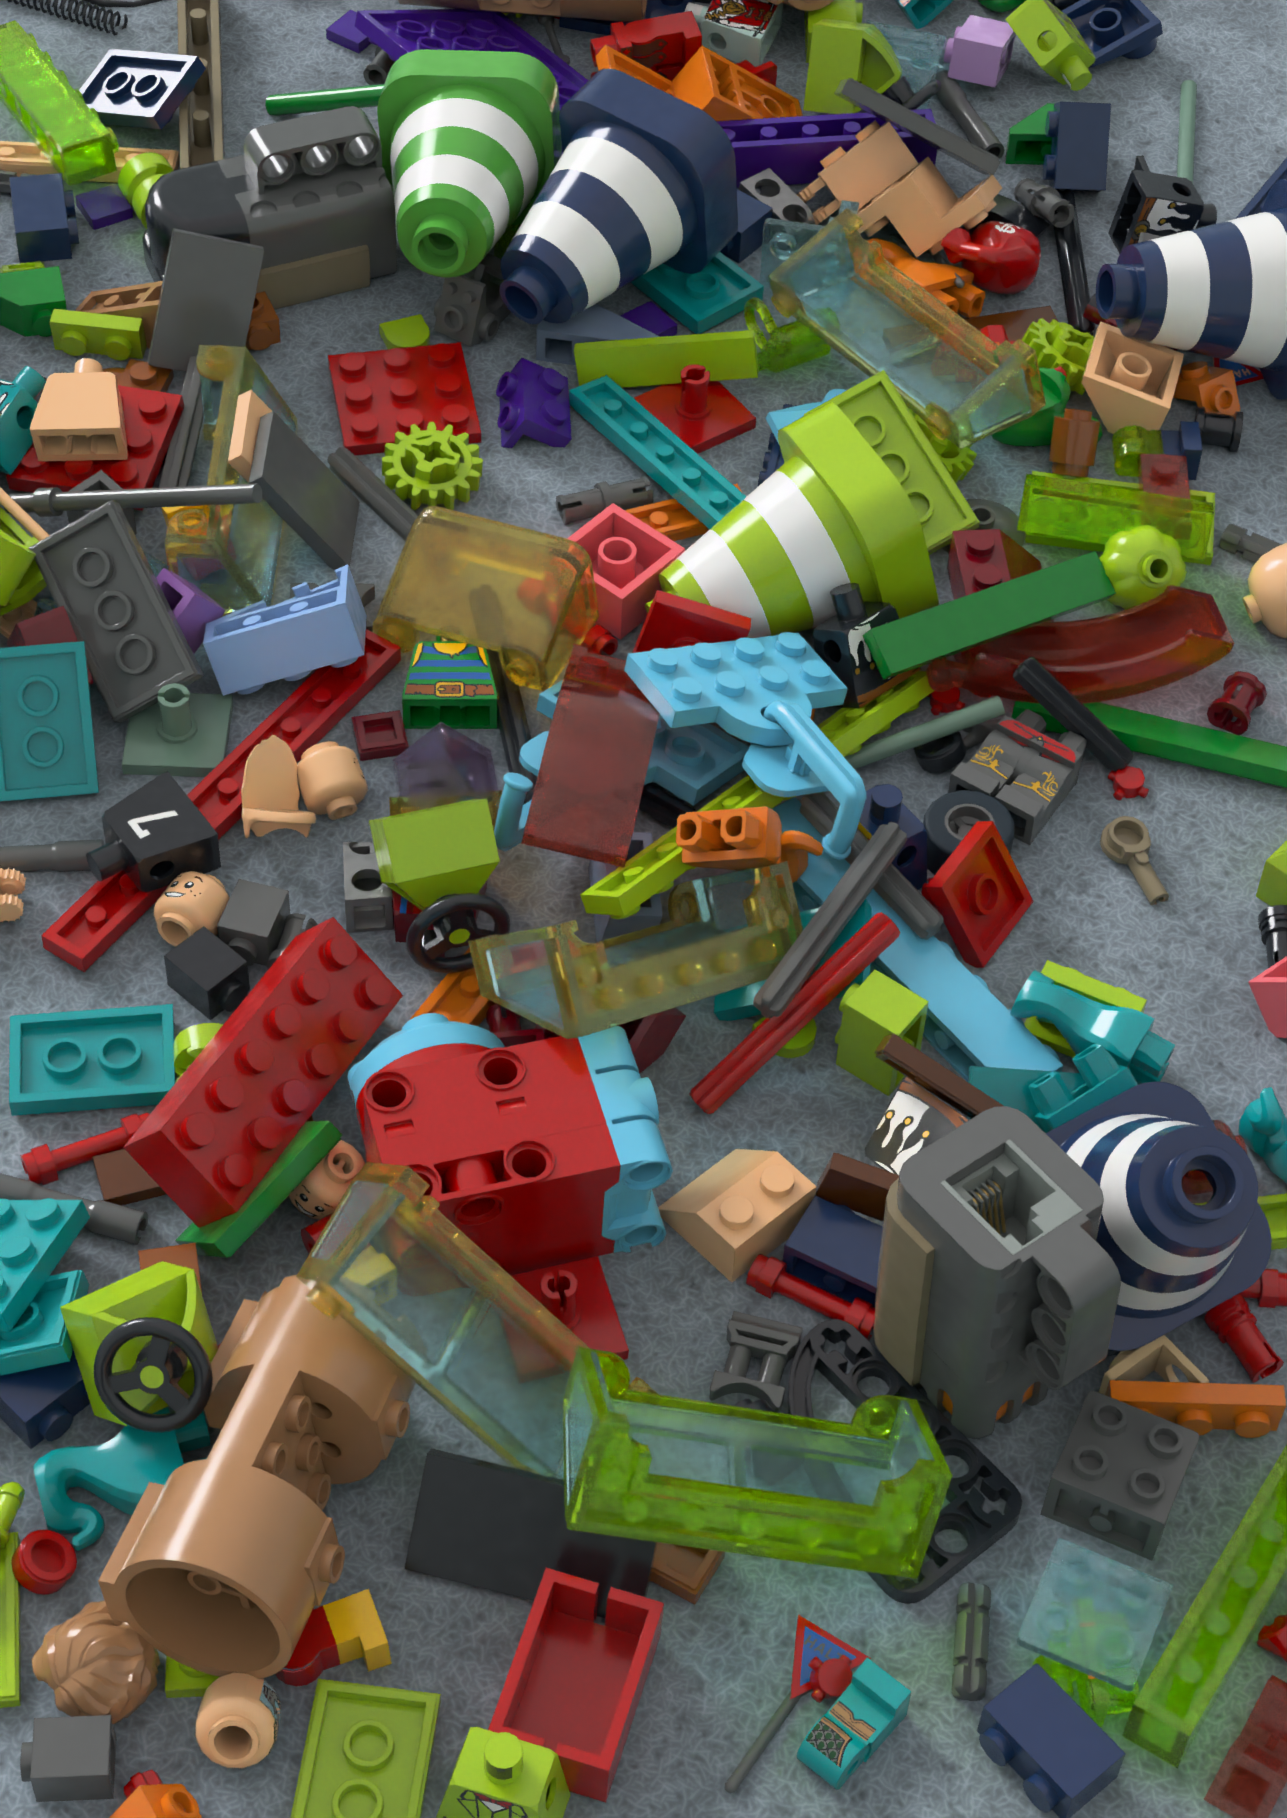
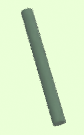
(1186, 133)
(926, 732)

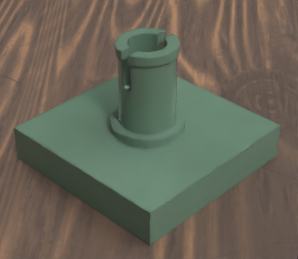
(179, 734)

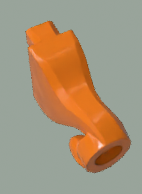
(937, 279)
(742, 840)

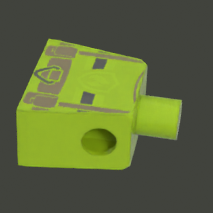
(1061, 50)

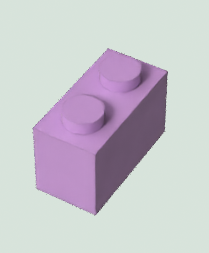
(980, 51)

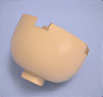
(1269, 591)

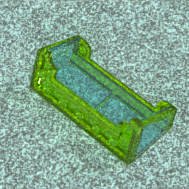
(750, 1476)

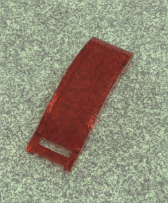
(1099, 655)
(593, 762)

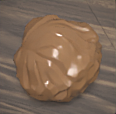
(97, 1665)

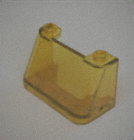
(491, 590)

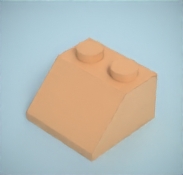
(1130, 379)
(740, 1208)

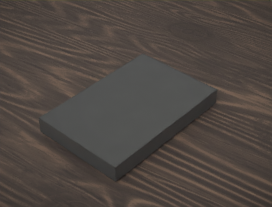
(203, 297)
(304, 491)

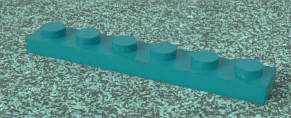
(656, 450)

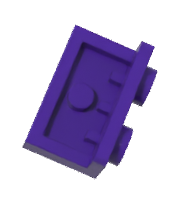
(534, 404)

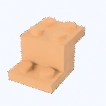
(927, 208)

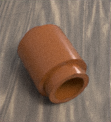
(1074, 443)

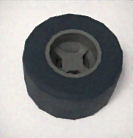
(954, 816)

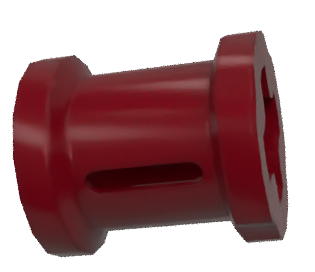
(1237, 703)

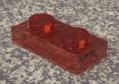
(1164, 475)

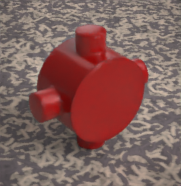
(945, 701)
(1128, 783)
(829, 1677)

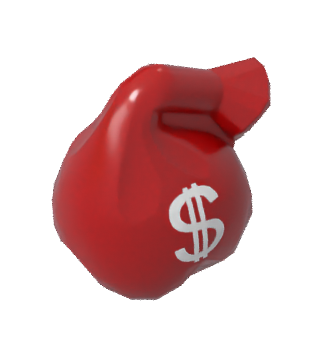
(998, 254)

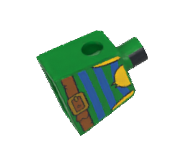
(450, 686)

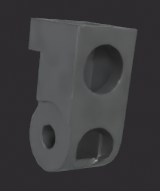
(777, 195)
(366, 897)

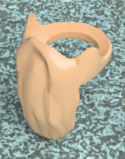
(272, 791)

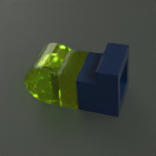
(1133, 440)

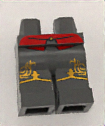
(1023, 770)

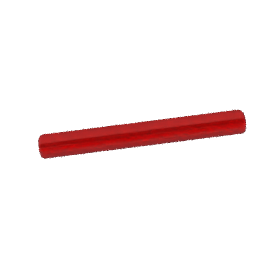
(807, 1003)

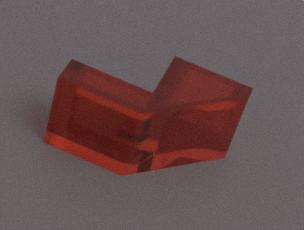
(1257, 1760)

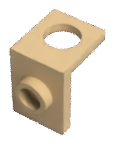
(1156, 1356)

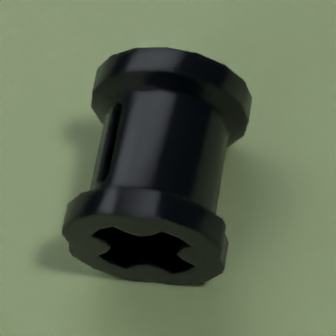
(1220, 428)

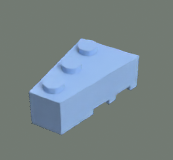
(289, 637)

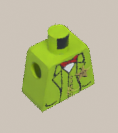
(504, 1779)

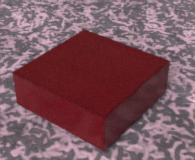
(379, 735)

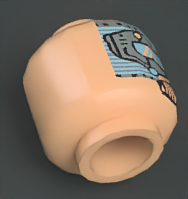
(238, 1720)

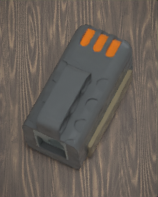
(993, 1271)

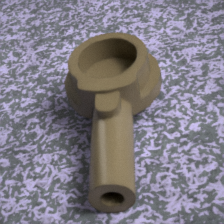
(1128, 843)

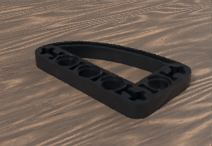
(964, 1510)

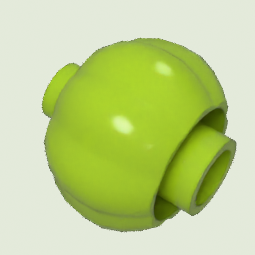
(1141, 565)

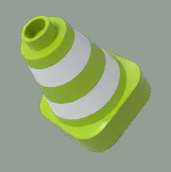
(808, 528)

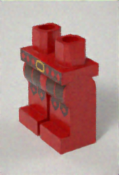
(655, 42)

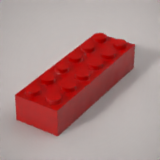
(263, 1073)

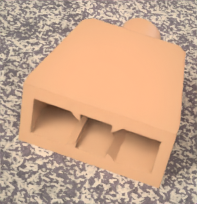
(80, 416)

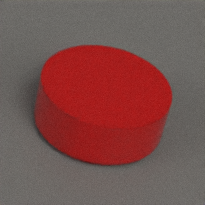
(44, 1562)

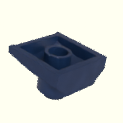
(1115, 28)

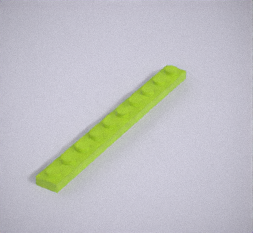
(661, 862)

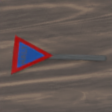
(809, 1642)

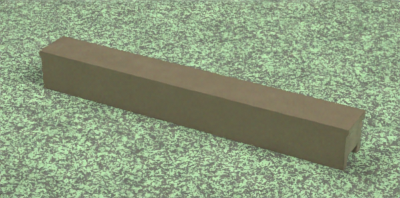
(202, 109)

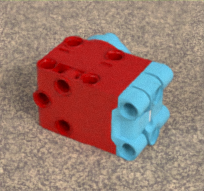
(524, 1145)

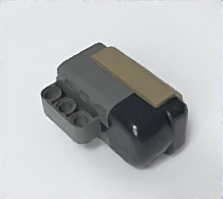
(300, 191)

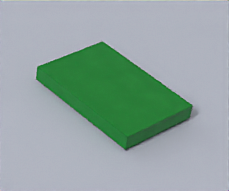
(298, 1159)

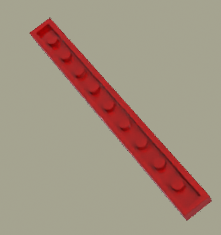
(300, 721)

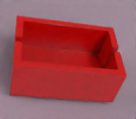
(580, 1680)

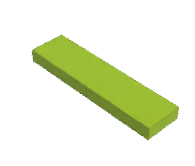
(662, 358)

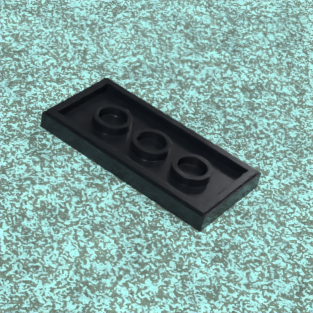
(506, 1527)

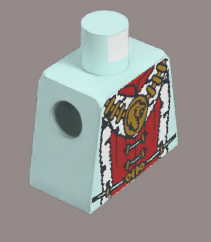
(738, 27)

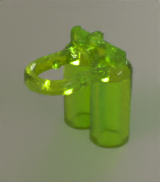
(788, 344)

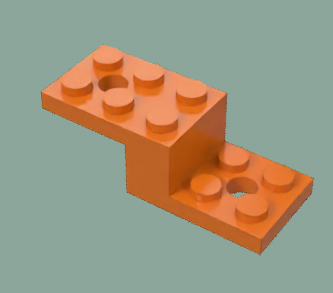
(711, 85)

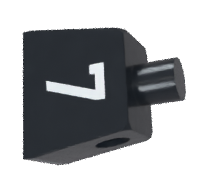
(155, 837)

